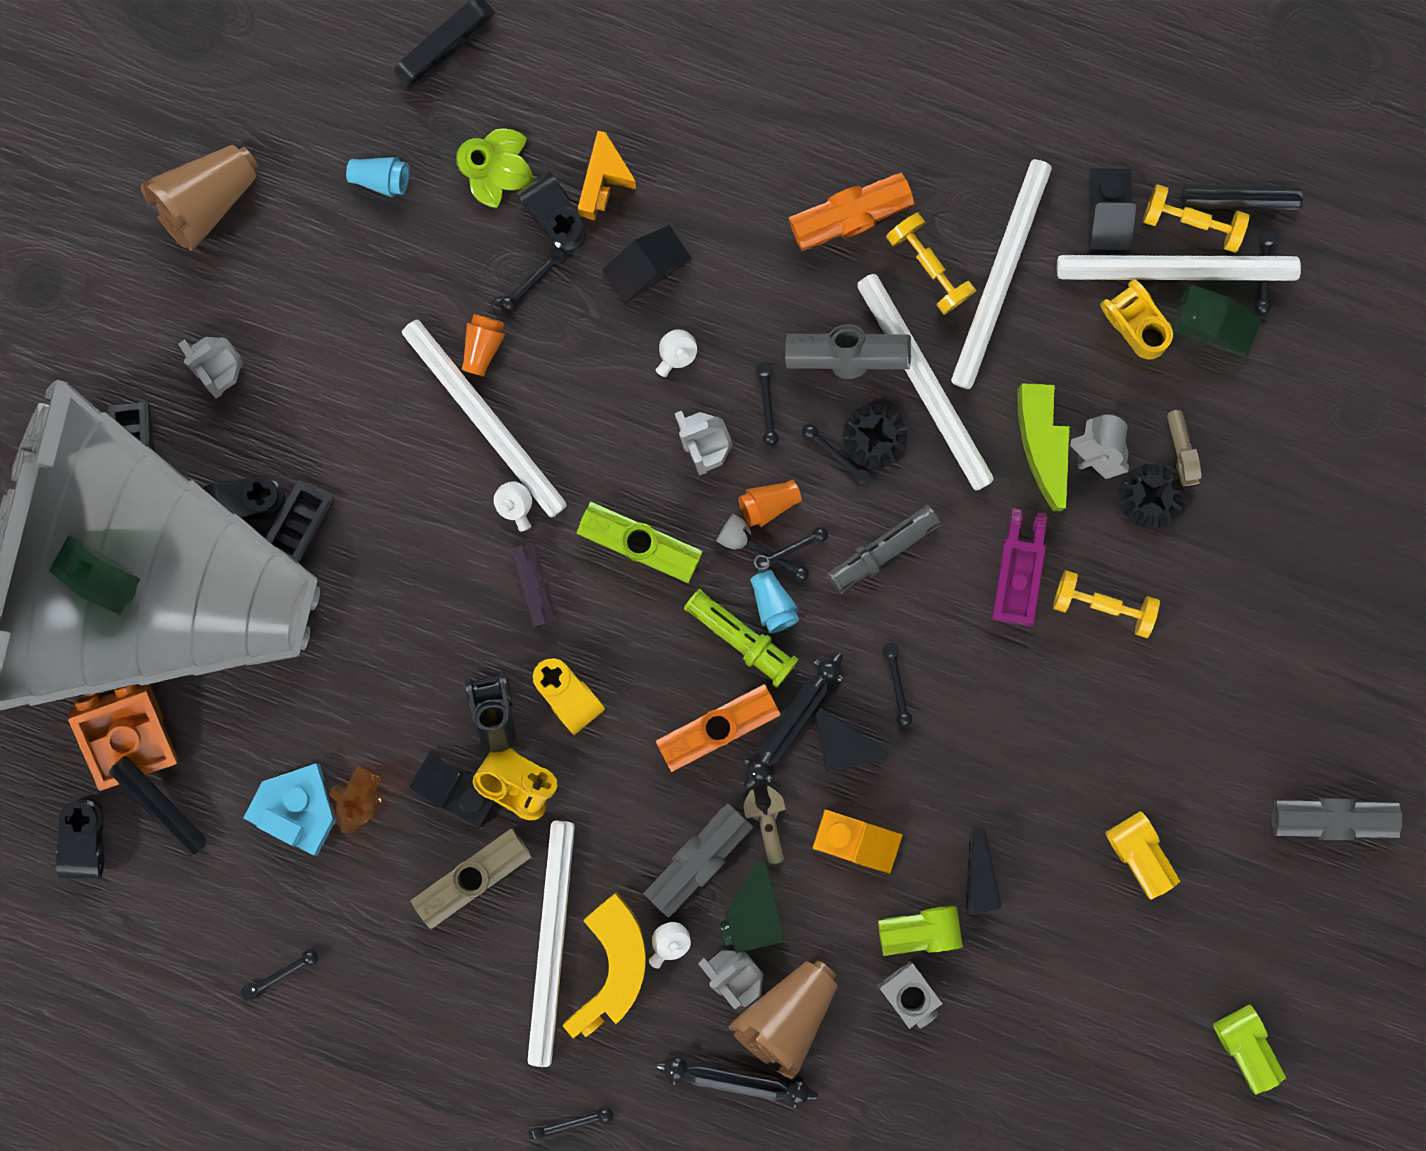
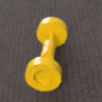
(1196, 218)
(930, 262)
(1146, 616)

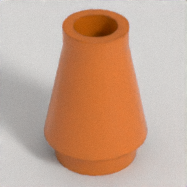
(481, 343)
(767, 502)

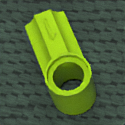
(930, 931)
(1245, 1040)

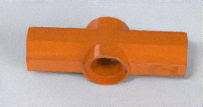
(851, 211)
(743, 715)

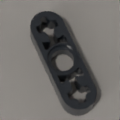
(443, 42)

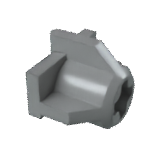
(213, 362)
(704, 439)
(1103, 446)
(735, 978)

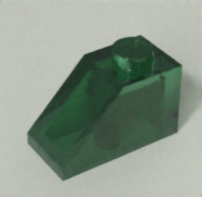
(1216, 320)
(94, 576)
(752, 913)

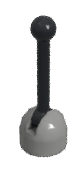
(738, 534)

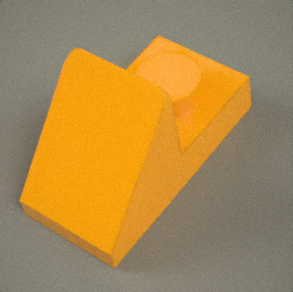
(603, 167)
(857, 841)

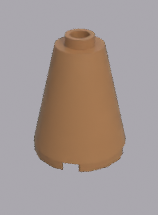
(200, 193)
(787, 1017)

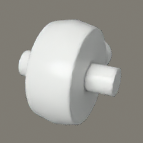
(676, 350)
(513, 503)
(669, 943)

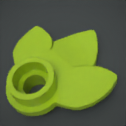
(501, 165)

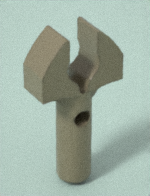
(1188, 461)
(767, 823)

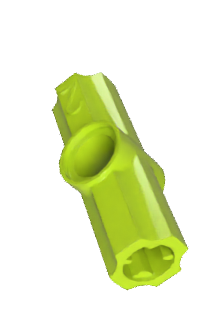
(614, 531)

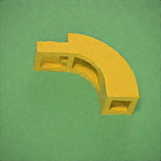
(626, 951)

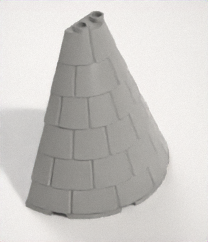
(208, 580)

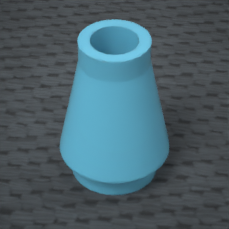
(379, 174)
(773, 602)

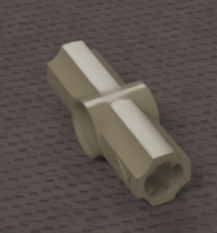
(450, 895)

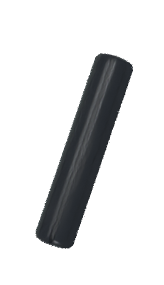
(1242, 197)
(157, 805)

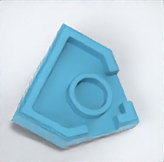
(294, 808)

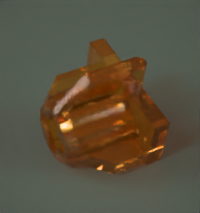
(357, 801)

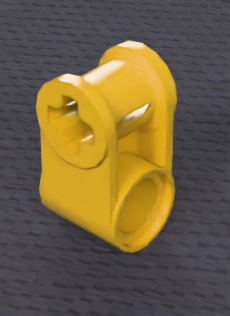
(1137, 318)
(571, 700)
(511, 780)

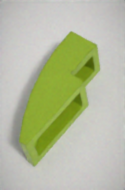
(1044, 443)

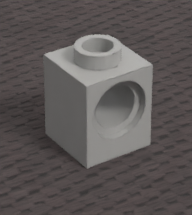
(907, 977)

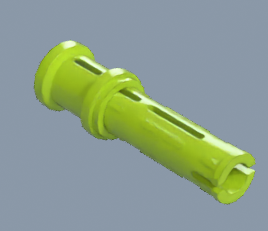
(755, 648)

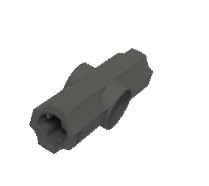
(848, 351)
(1336, 819)
(698, 860)

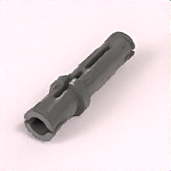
(877, 553)

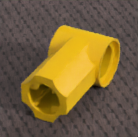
(1138, 846)

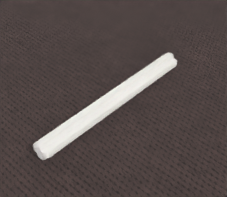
(1178, 267)
(1001, 274)
(928, 386)
(484, 418)
(551, 943)

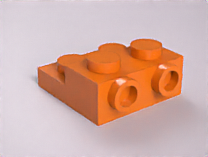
(121, 726)

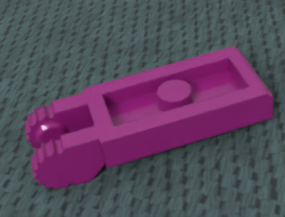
(1020, 573)

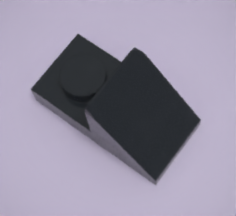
(1111, 210)
(451, 789)

